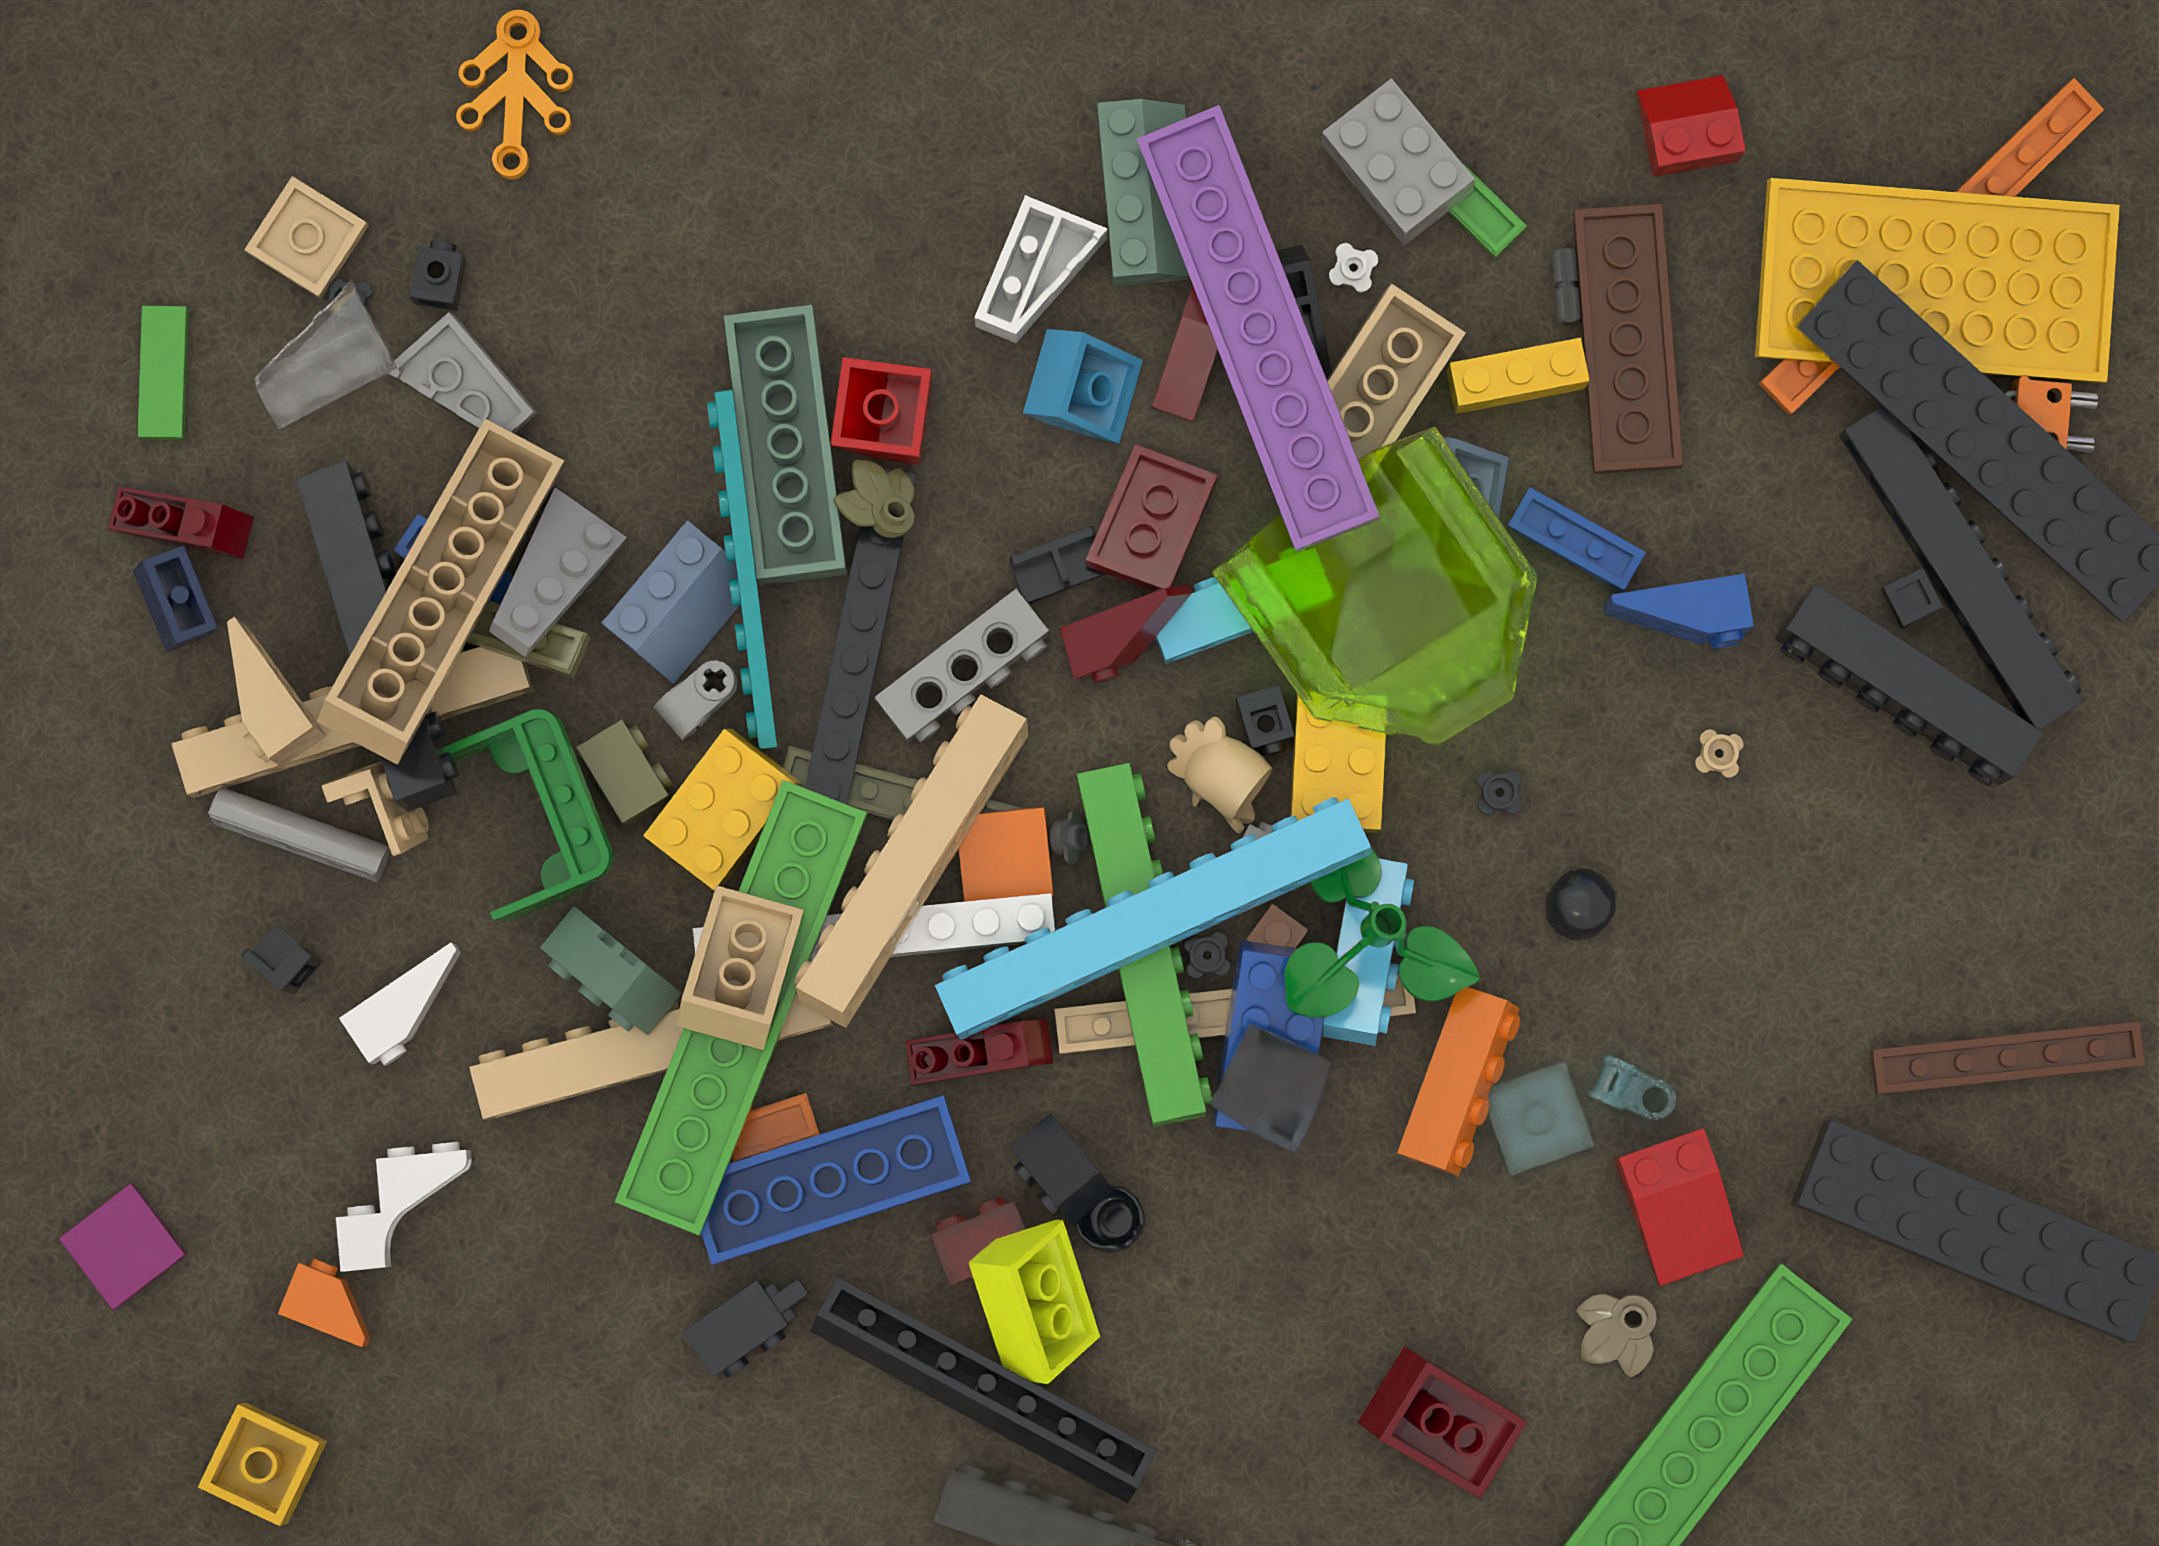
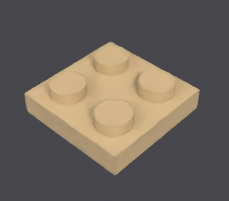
(306, 237)

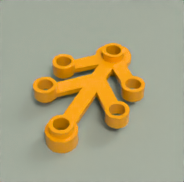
(514, 85)

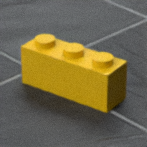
(1517, 375)

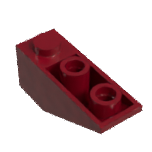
(181, 522)
(986, 1052)

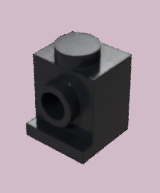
(441, 291)
(1267, 703)

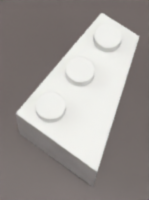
(1035, 266)

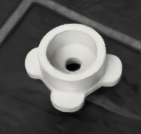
(1343, 275)

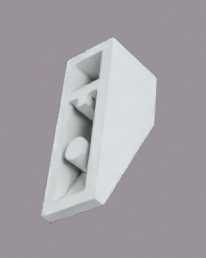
(395, 1012)

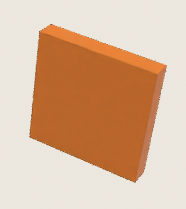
(1006, 855)

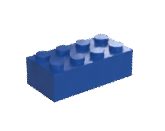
(1260, 1000)

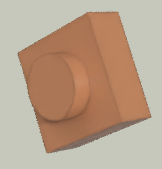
(1277, 929)

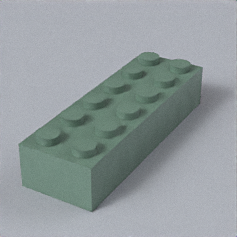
(785, 445)

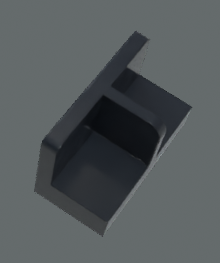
(1054, 566)
(283, 960)

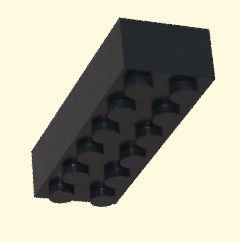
(1908, 687)

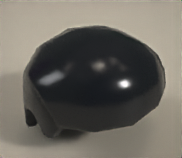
(1580, 904)
(1121, 1226)

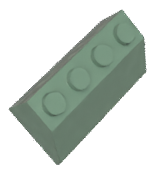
(1137, 225)

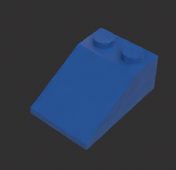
(1695, 611)

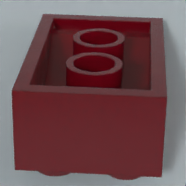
(1442, 1422)

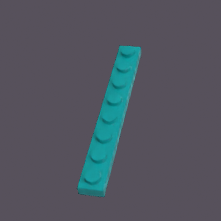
(739, 549)

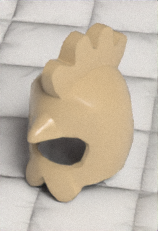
(1219, 770)

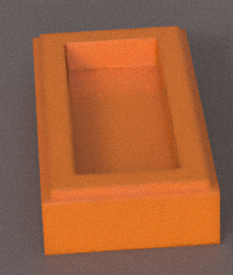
(776, 1127)

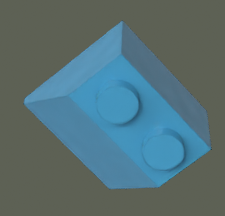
(1083, 385)

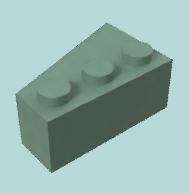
(609, 972)

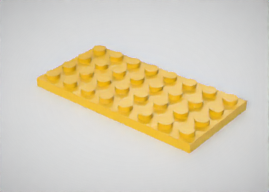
(1996, 276)

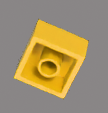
(262, 1464)

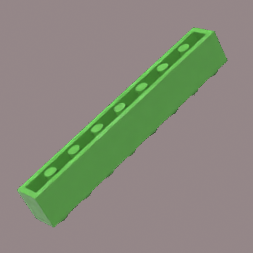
(1149, 984)

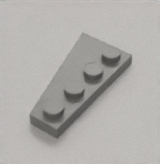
(556, 568)

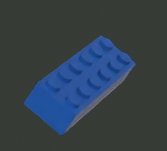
(835, 1179)

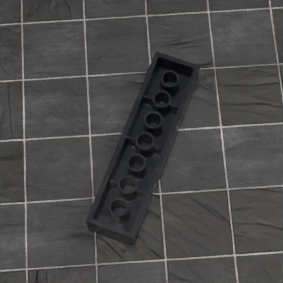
(1978, 1231)

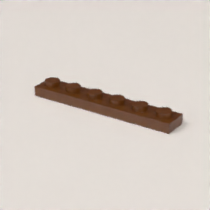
(2007, 1057)

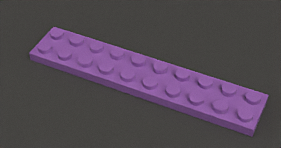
(1258, 328)

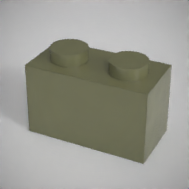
(625, 772)

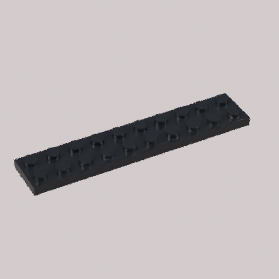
(1985, 439)

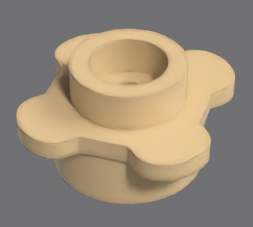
(1728, 744)

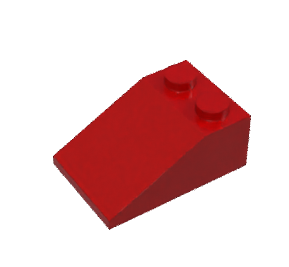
(1680, 1206)

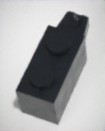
(742, 1324)

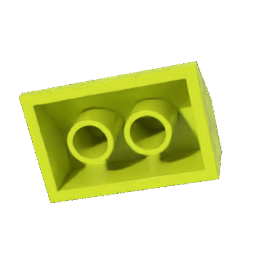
(1035, 1301)

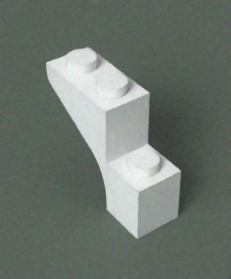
(402, 1185)

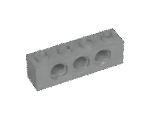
(1009, 616)

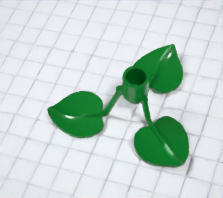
(1322, 985)

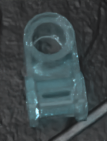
(1629, 1089)

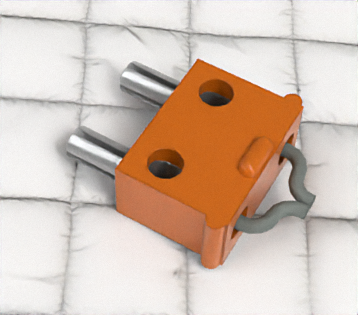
(2053, 417)

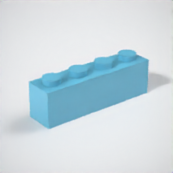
(1201, 623)
(1372, 966)

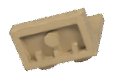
(401, 828)

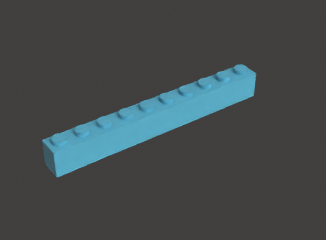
(1153, 918)

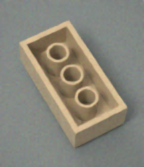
(1390, 368)

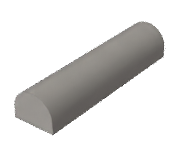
(299, 834)

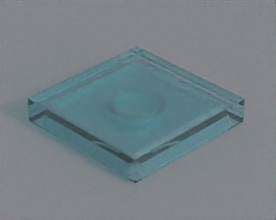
(1537, 1118)

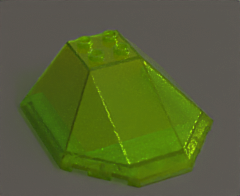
(1401, 619)

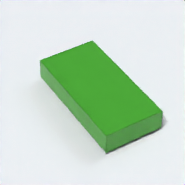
(1487, 219)

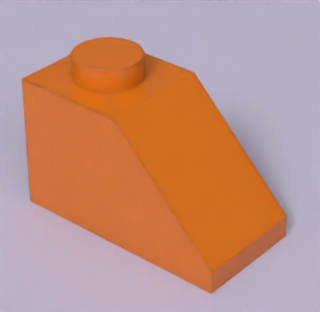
(324, 1303)

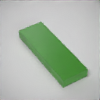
(163, 372)

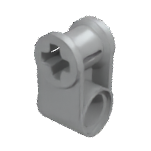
(691, 703)

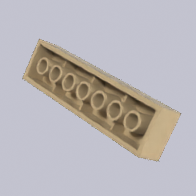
(440, 592)

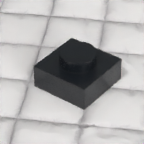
(1911, 597)

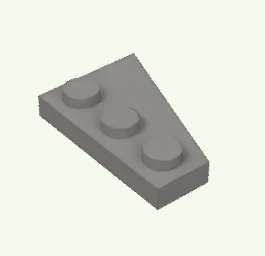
(462, 377)

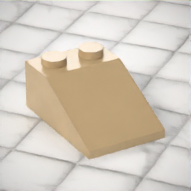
(269, 706)
(739, 968)

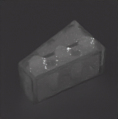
(325, 361)

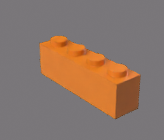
(1460, 1080)

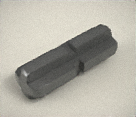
(1565, 277)

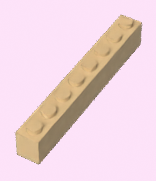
(225, 758)
(911, 861)
(591, 1062)

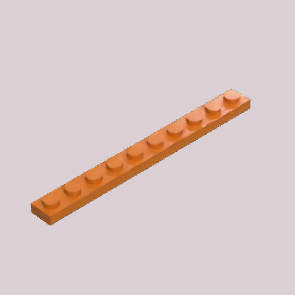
(2001, 175)

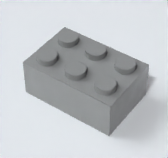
(1397, 162)

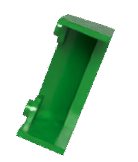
(541, 745)

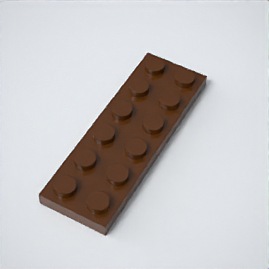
(1628, 338)

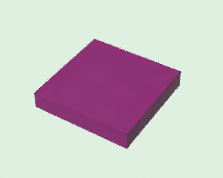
(122, 1246)

